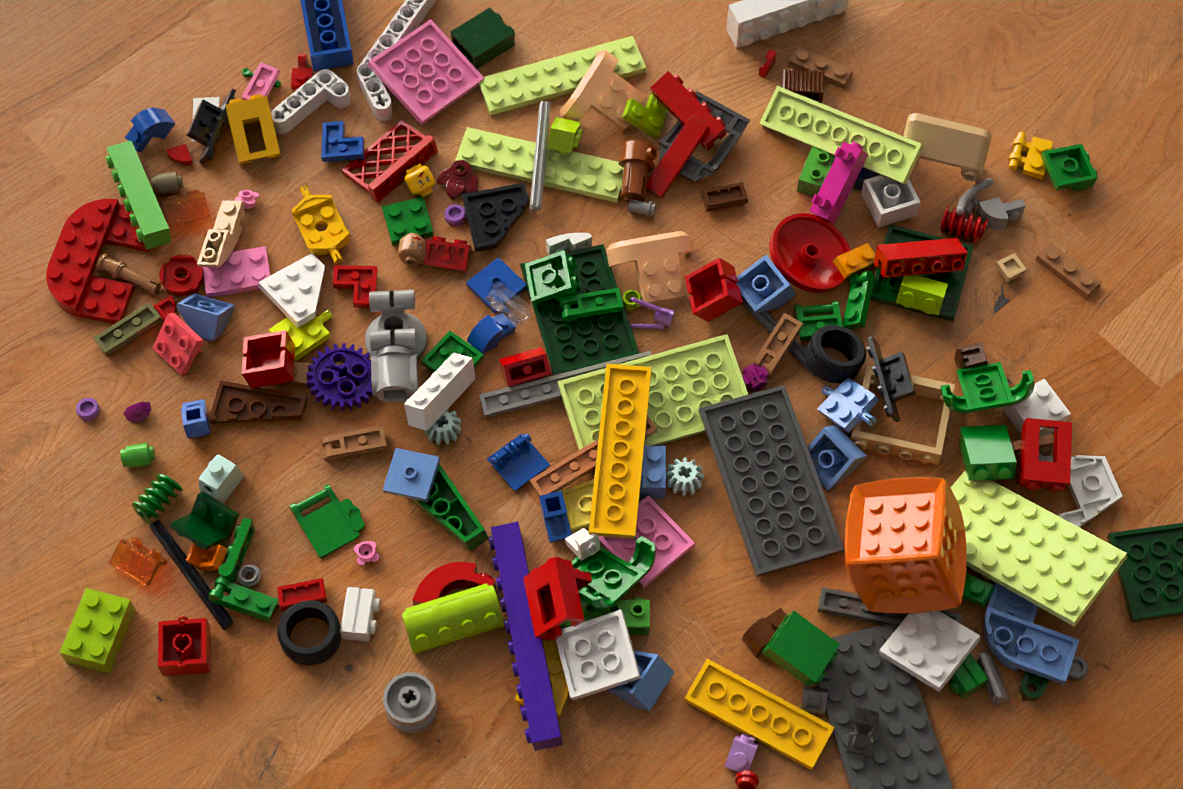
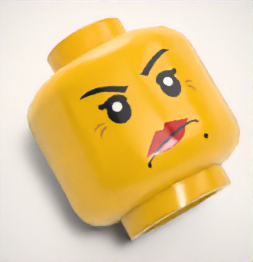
(420, 180)

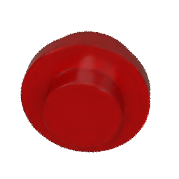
(746, 780)

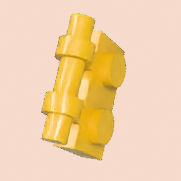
(1033, 164)

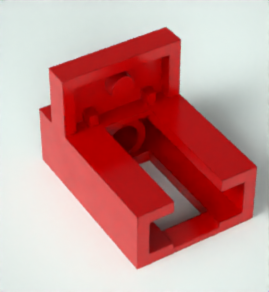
(1043, 474)
(555, 596)

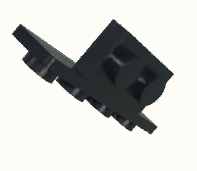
(207, 125)
(893, 378)

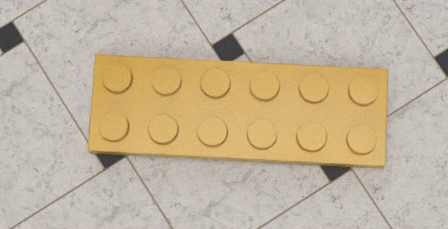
(759, 714)

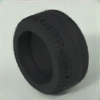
(842, 340)
(302, 611)

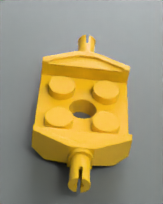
(317, 211)

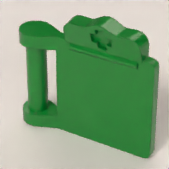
(330, 525)

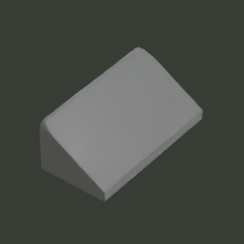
(995, 683)

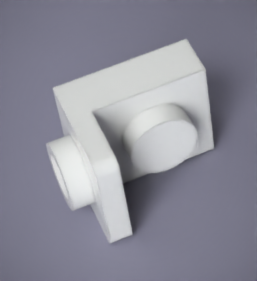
(583, 544)

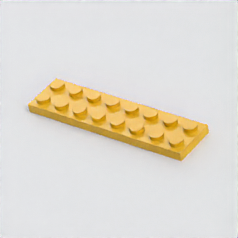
(620, 451)

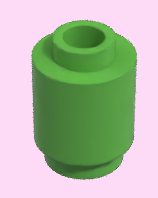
(137, 455)

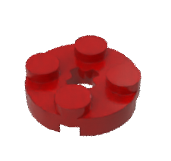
(186, 285)

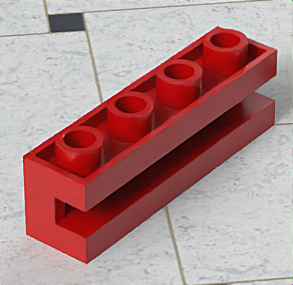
(683, 104)
(920, 257)

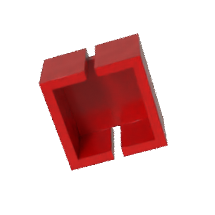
(716, 286)
(268, 359)

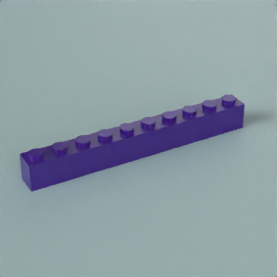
(529, 651)

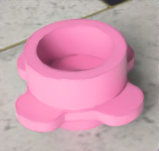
(248, 198)
(365, 546)

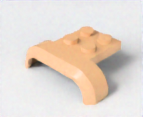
(602, 91)
(655, 263)

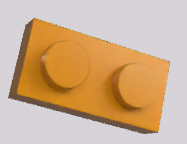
(855, 260)

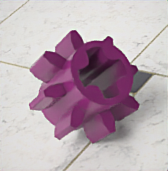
(755, 377)

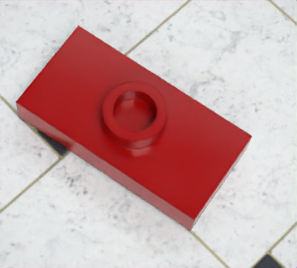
(301, 591)

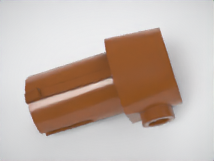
(637, 160)

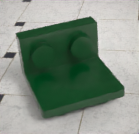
(207, 523)

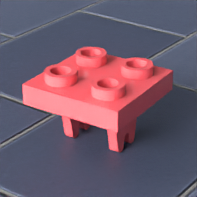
(177, 343)

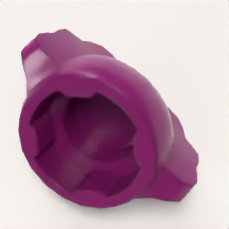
(138, 411)

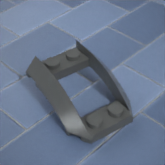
(735, 126)

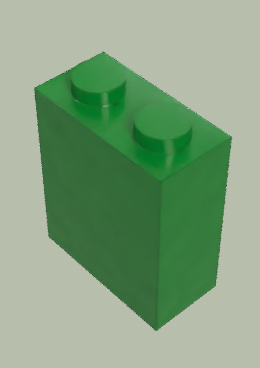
(987, 452)
(801, 649)

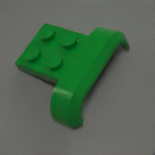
(986, 389)
(612, 575)

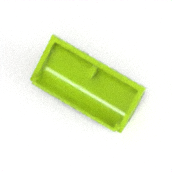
(452, 618)

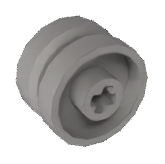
(421, 695)

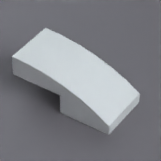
(568, 241)

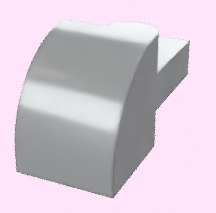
(999, 213)

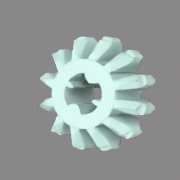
(450, 428)
(680, 482)

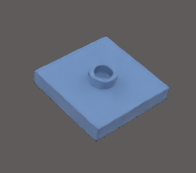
(411, 474)

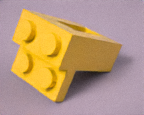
(248, 112)

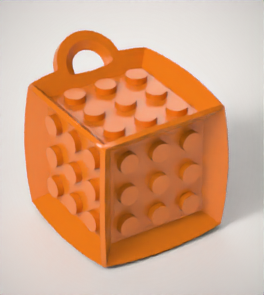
(906, 545)

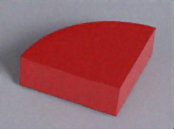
(769, 64)
(180, 154)
(166, 307)

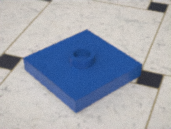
(495, 272)

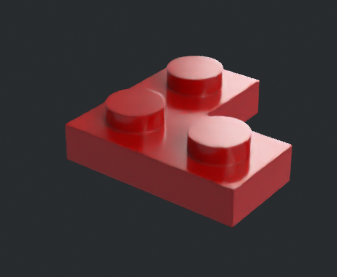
(360, 278)

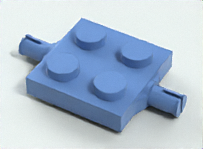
(848, 405)

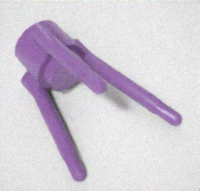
(662, 316)

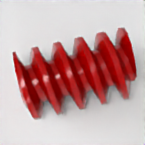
(963, 225)

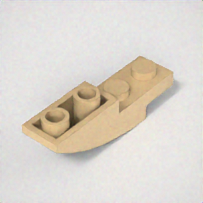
(224, 236)

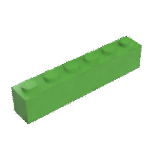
(138, 195)

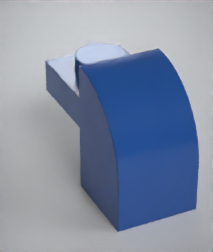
(149, 124)
(195, 419)

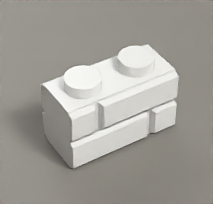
(359, 614)

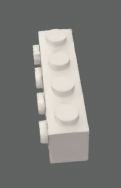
(440, 391)

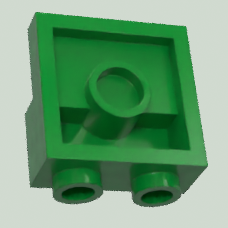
(1070, 167)
(552, 277)

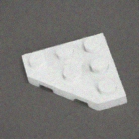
(296, 289)

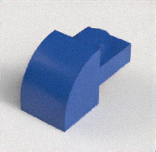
(490, 331)
(555, 516)

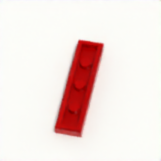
(677, 156)

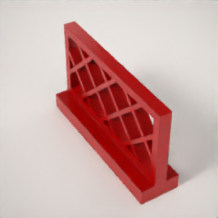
(388, 180)

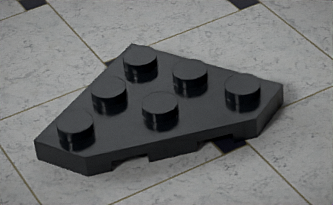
(494, 213)

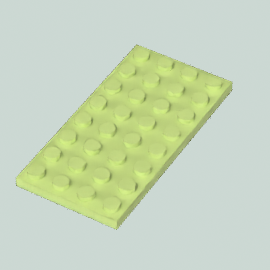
(679, 386)
(1033, 549)

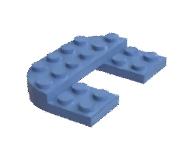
(1020, 642)

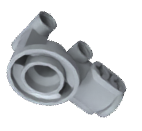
(397, 350)

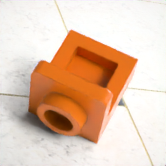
(206, 559)

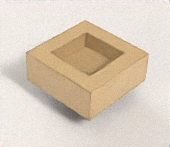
(1010, 267)

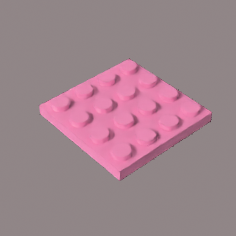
(425, 71)

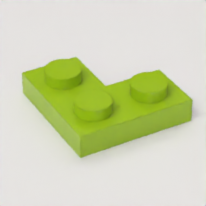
(648, 118)

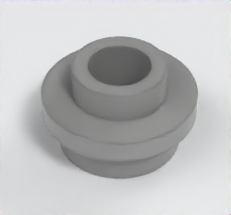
(246, 570)

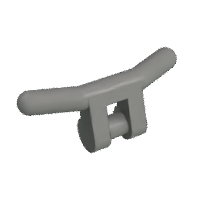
(969, 200)

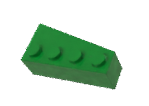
(452, 512)

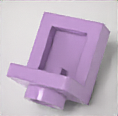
(742, 753)

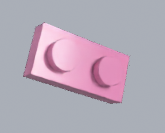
(262, 81)

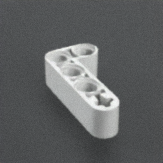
(301, 103)

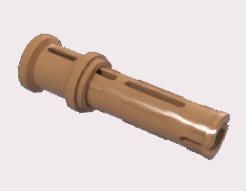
(121, 271)

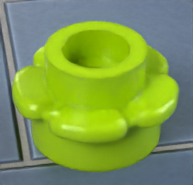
(627, 297)

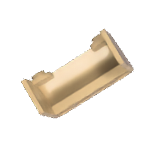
(950, 143)

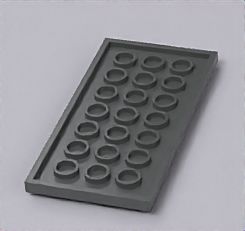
(770, 481)
(904, 744)

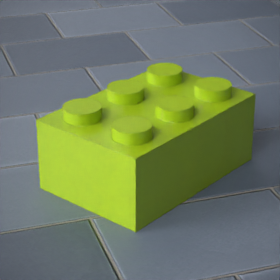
(97, 630)

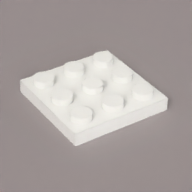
(929, 647)
(597, 655)

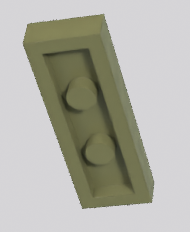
(127, 329)

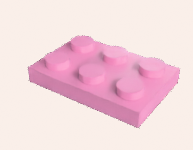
(238, 273)

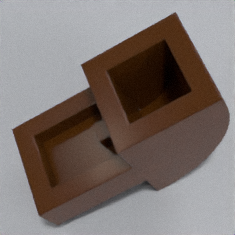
(761, 632)

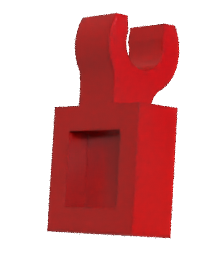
(301, 74)

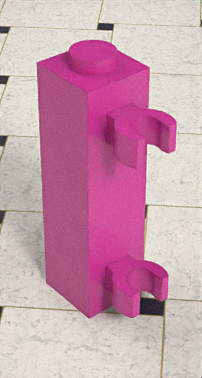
(839, 181)

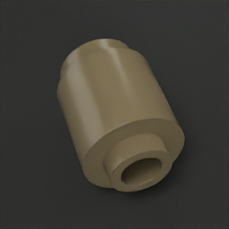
(167, 183)

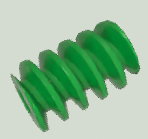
(155, 497)

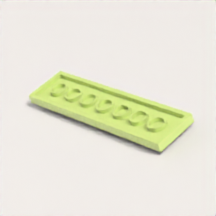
(554, 76)
(828, 129)
(566, 172)

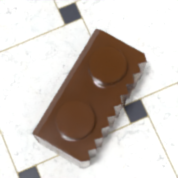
(805, 83)

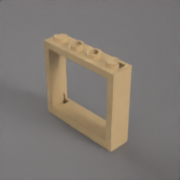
(904, 449)

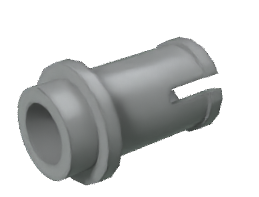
(643, 208)

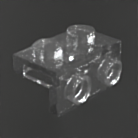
(509, 303)

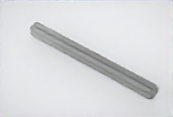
(540, 156)

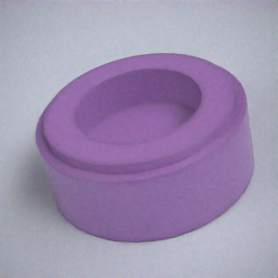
(455, 215)
(87, 409)

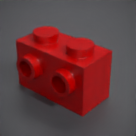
(525, 366)

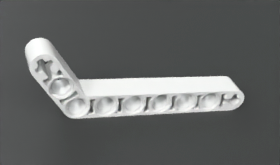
(403, 23)

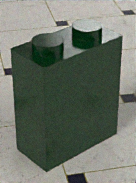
(483, 37)

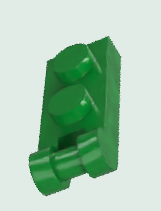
(858, 300)
(591, 304)
(237, 551)
(243, 599)

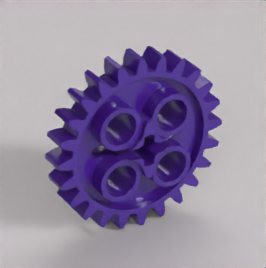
(341, 376)

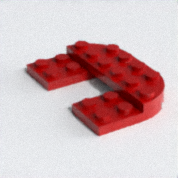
(76, 256)

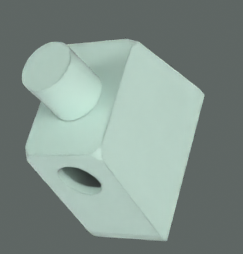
(220, 478)

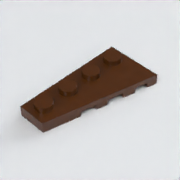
(242, 404)

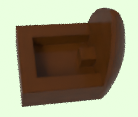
(970, 356)

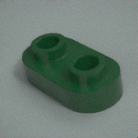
(1037, 682)

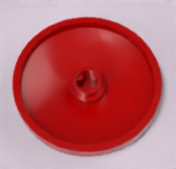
(805, 252)

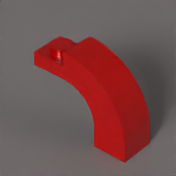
(448, 578)

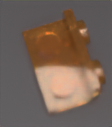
(186, 208)
(137, 560)

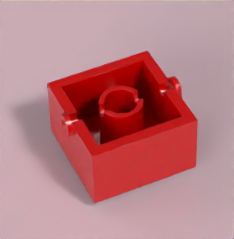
(184, 646)

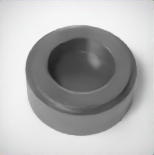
(1078, 669)

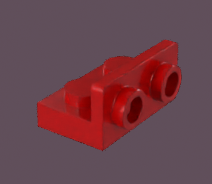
(447, 254)

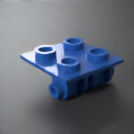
(518, 461)

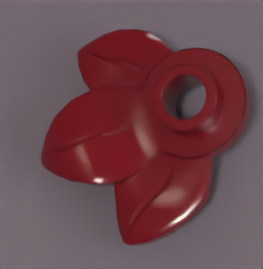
(456, 181)

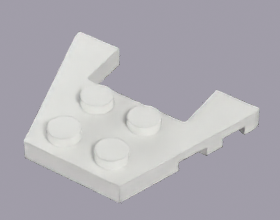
(1091, 487)

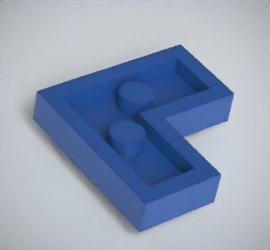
(337, 147)

